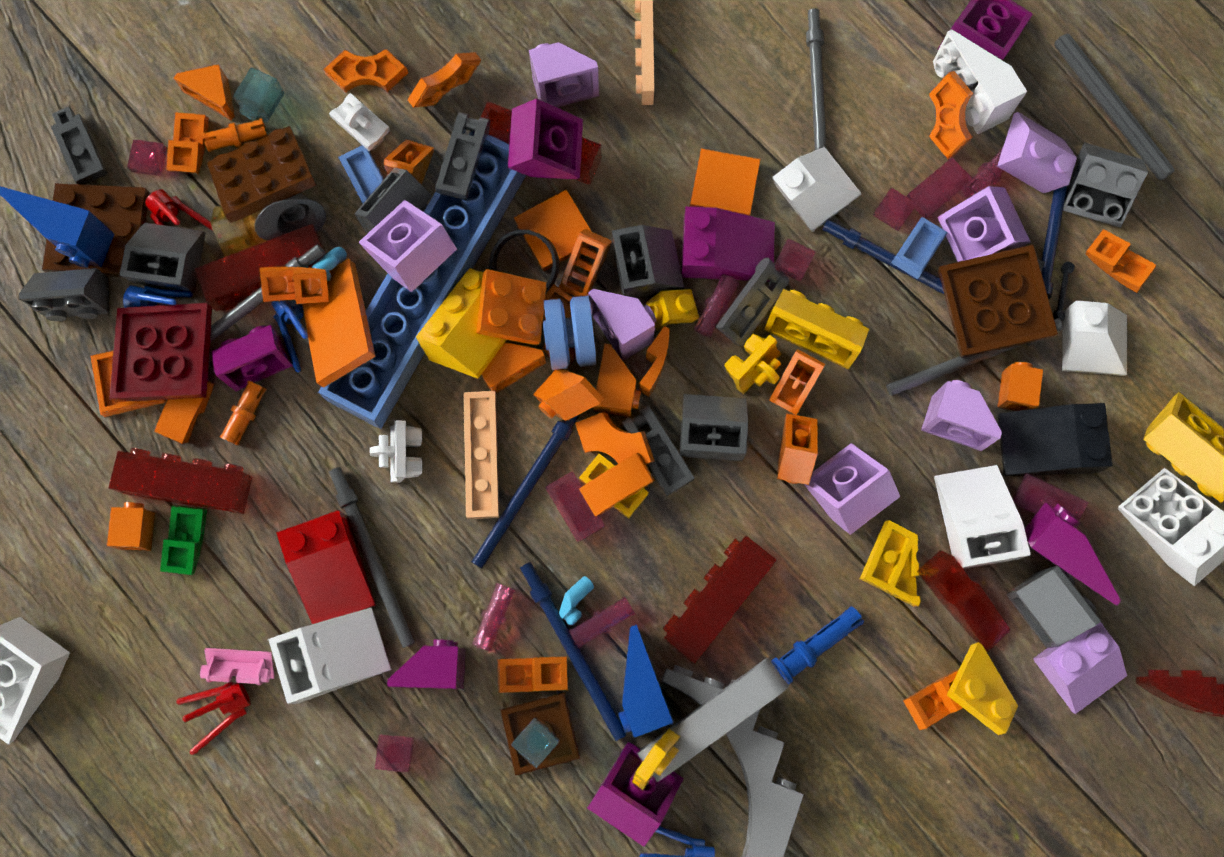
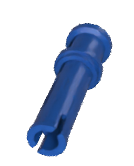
(806, 652)

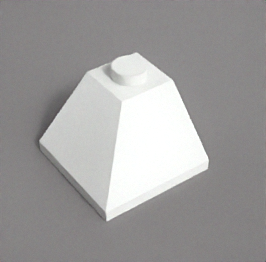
(816, 187)
(1094, 339)

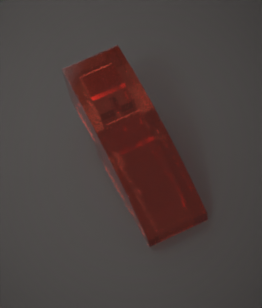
(964, 599)

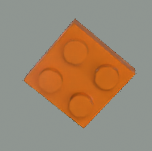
(511, 307)

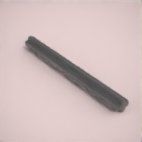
(1114, 107)

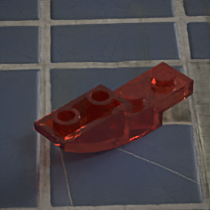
(1187, 692)

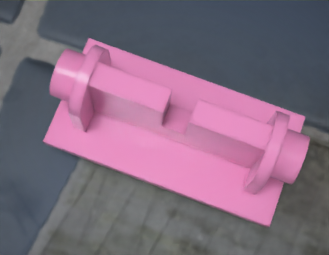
(247, 666)

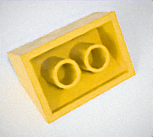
(817, 328)
(451, 332)
(1190, 443)

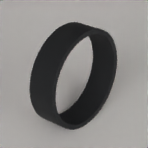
(503, 240)

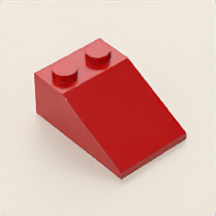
(326, 567)

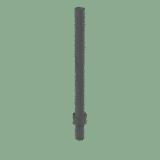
(814, 41)
(256, 298)
(948, 367)
(347, 499)

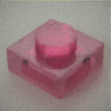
(146, 157)
(894, 209)
(794, 259)
(394, 753)

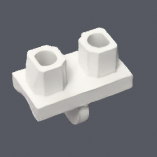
(360, 122)
(400, 438)

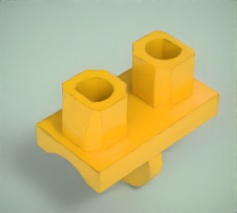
(758, 366)

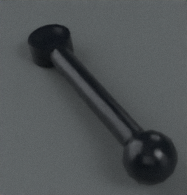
(1067, 268)

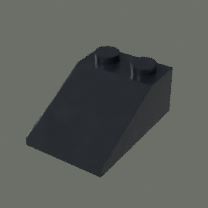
(1055, 440)

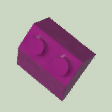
(545, 141)
(250, 357)
(433, 667)
(627, 806)

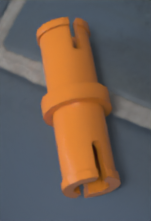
(234, 135)
(243, 412)

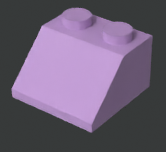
(563, 74)
(1036, 155)
(983, 225)
(408, 245)
(623, 321)
(961, 416)
(852, 488)
(1083, 667)

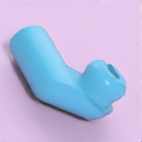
(331, 260)
(572, 597)

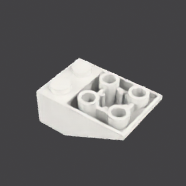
(991, 80)
(981, 517)
(1178, 525)
(329, 655)

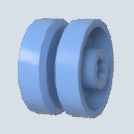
(569, 332)

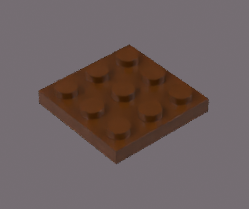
(260, 174)
(116, 207)
(997, 301)

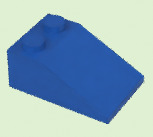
(69, 228)
(642, 697)

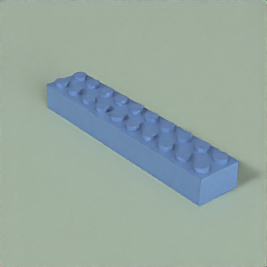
(399, 315)

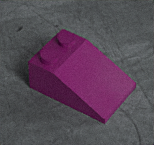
(992, 24)
(724, 243)
(1058, 538)

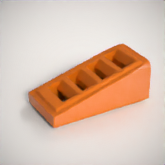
(579, 248)

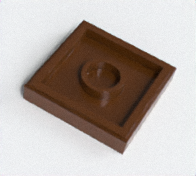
(555, 715)

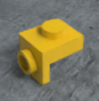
(673, 307)

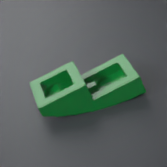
(184, 540)

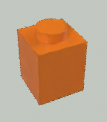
(1020, 387)
(131, 527)

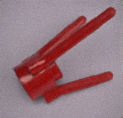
(166, 209)
(232, 699)

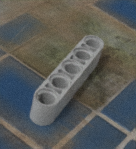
(722, 713)

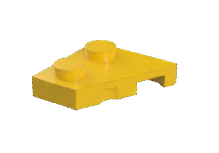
(894, 563)
(983, 691)
(657, 759)

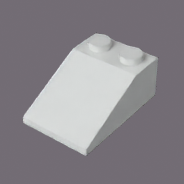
(27, 673)

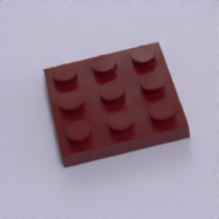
(161, 352)

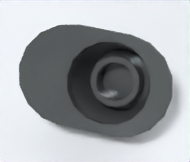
(289, 216)

